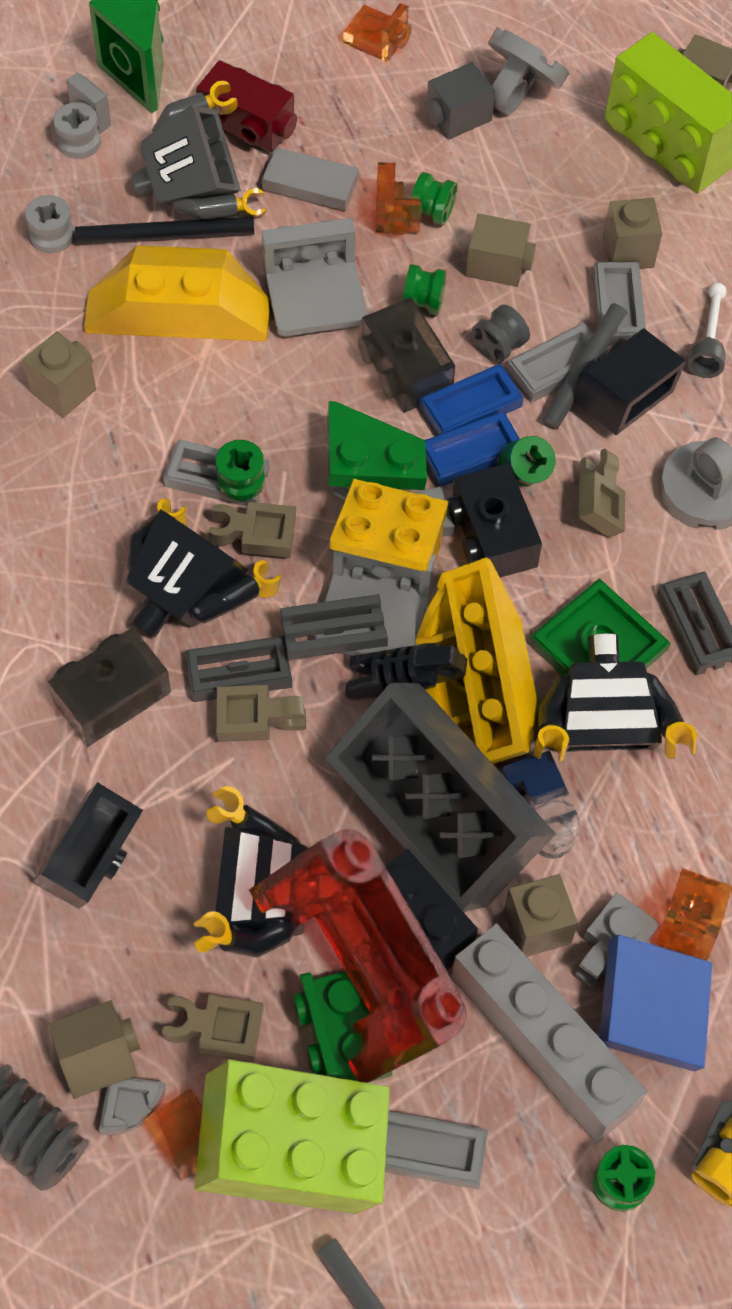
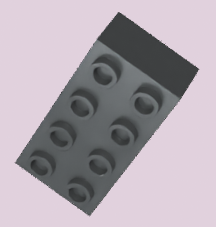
(439, 795)

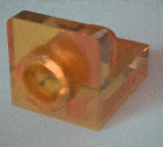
(379, 32)
(393, 212)
(694, 915)
(178, 1132)

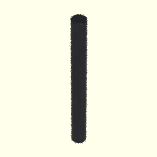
(164, 230)

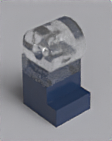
(546, 792)

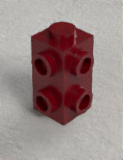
(263, 108)

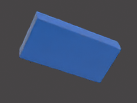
(471, 400)
(468, 448)

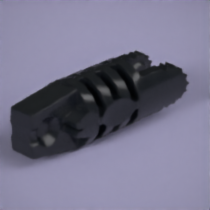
(419, 664)

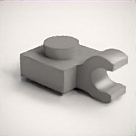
(616, 918)

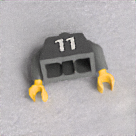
(191, 159)

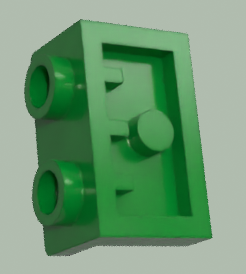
(331, 1008)

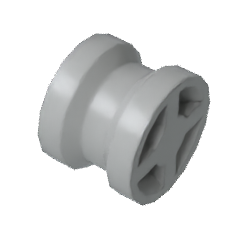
(77, 130)
(49, 224)

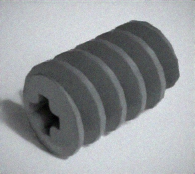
(34, 1137)

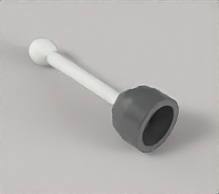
(708, 354)

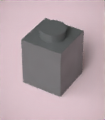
(459, 101)

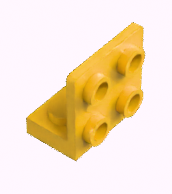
(390, 525)

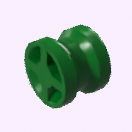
(435, 197)
(425, 288)
(516, 455)
(235, 481)
(625, 1166)

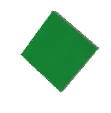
(594, 612)

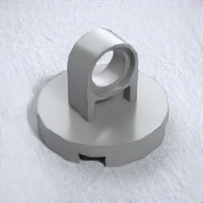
(521, 69)
(699, 484)

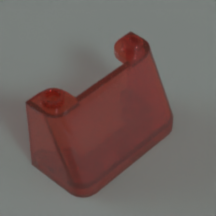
(379, 945)

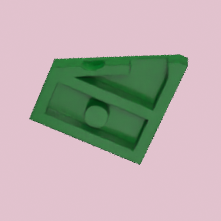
(372, 451)

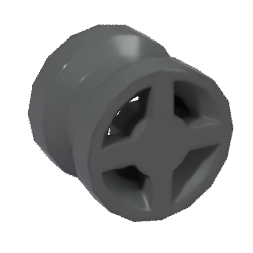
(500, 333)

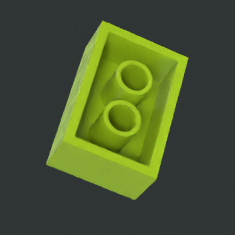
(672, 112)
(292, 1138)

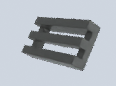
(332, 619)
(683, 628)
(242, 669)

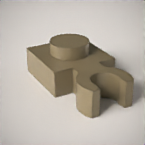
(263, 529)
(225, 1028)

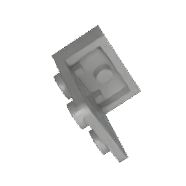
(313, 277)
(401, 592)

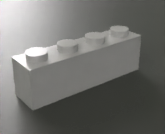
(547, 1033)

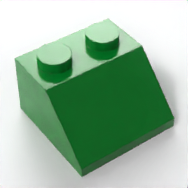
(130, 46)

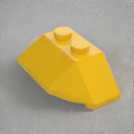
(178, 295)
(498, 694)

